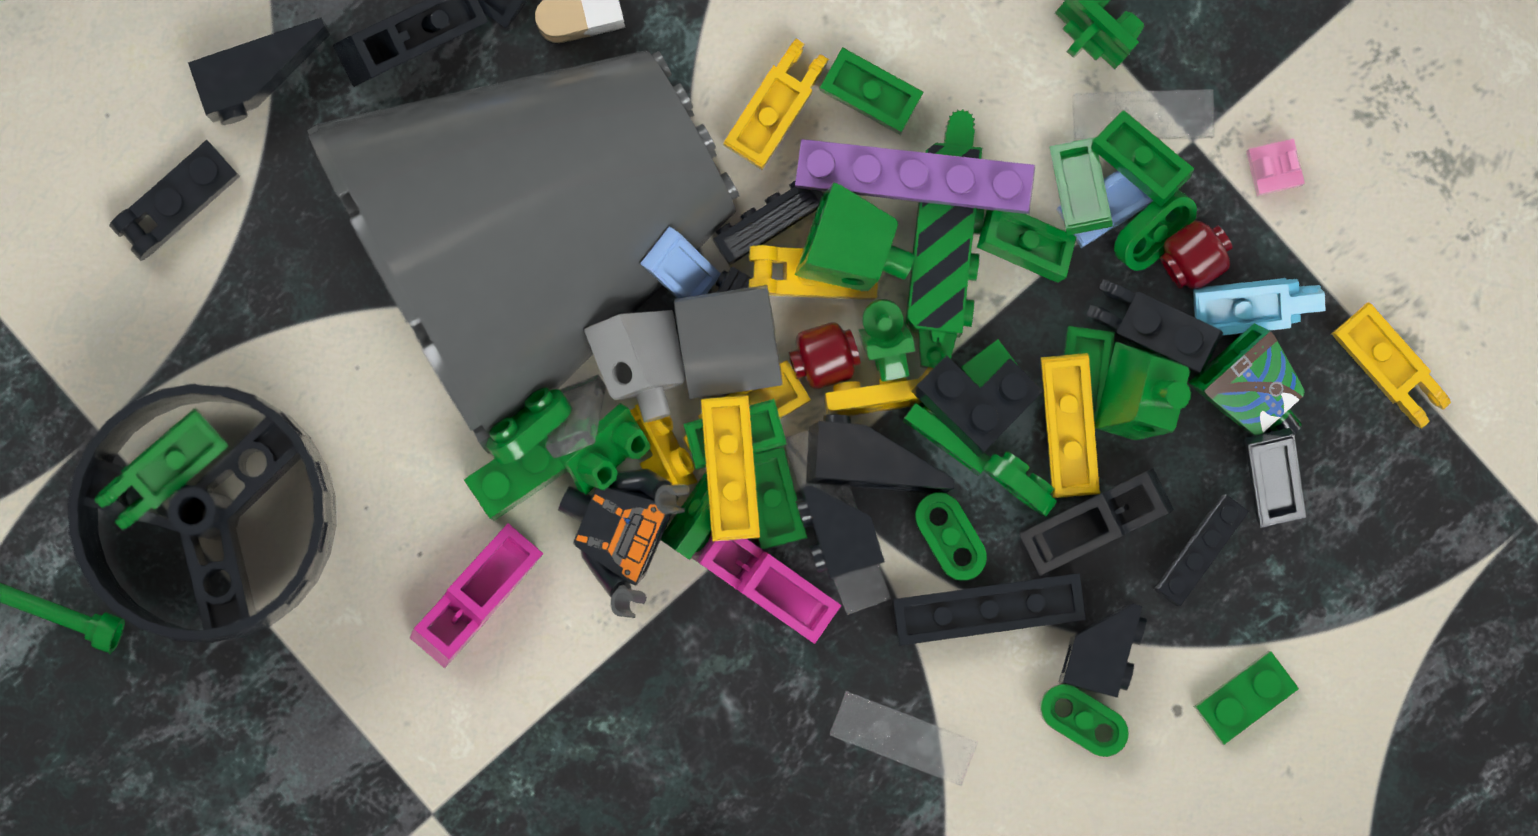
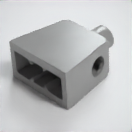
(639, 358)

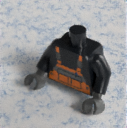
(623, 530)

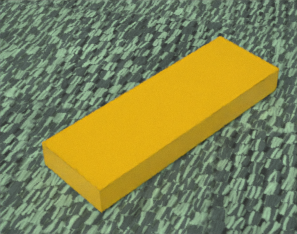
(1070, 425)
(730, 468)

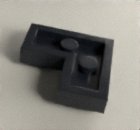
(975, 412)

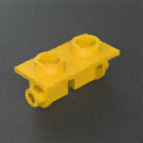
(668, 457)

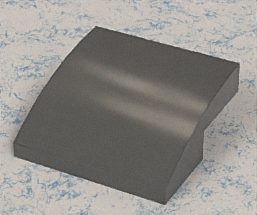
(728, 342)

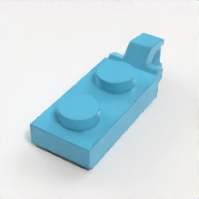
(1267, 303)

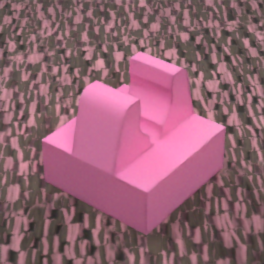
(1275, 167)

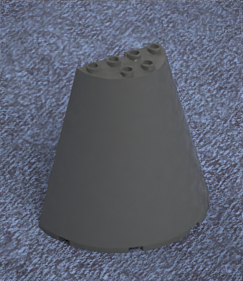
(524, 216)

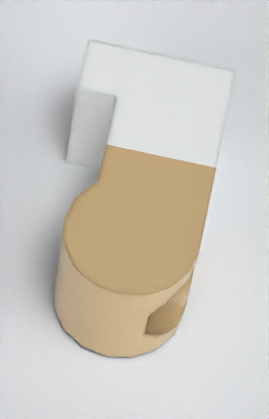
(577, 19)

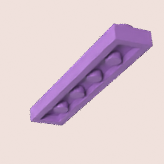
(916, 176)

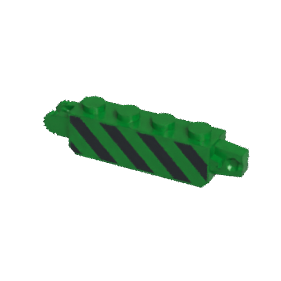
(944, 258)

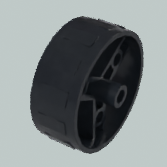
(233, 613)

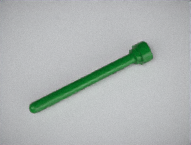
(101, 630)

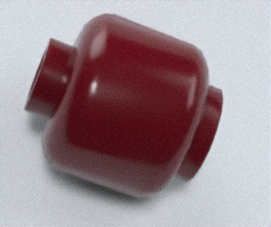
(1196, 255)
(825, 355)

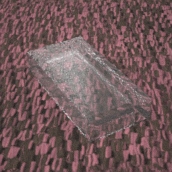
(582, 424)

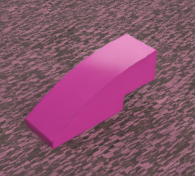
(769, 585)
(475, 595)

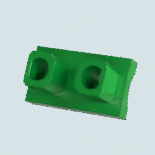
(1098, 31)
(886, 339)
(615, 441)

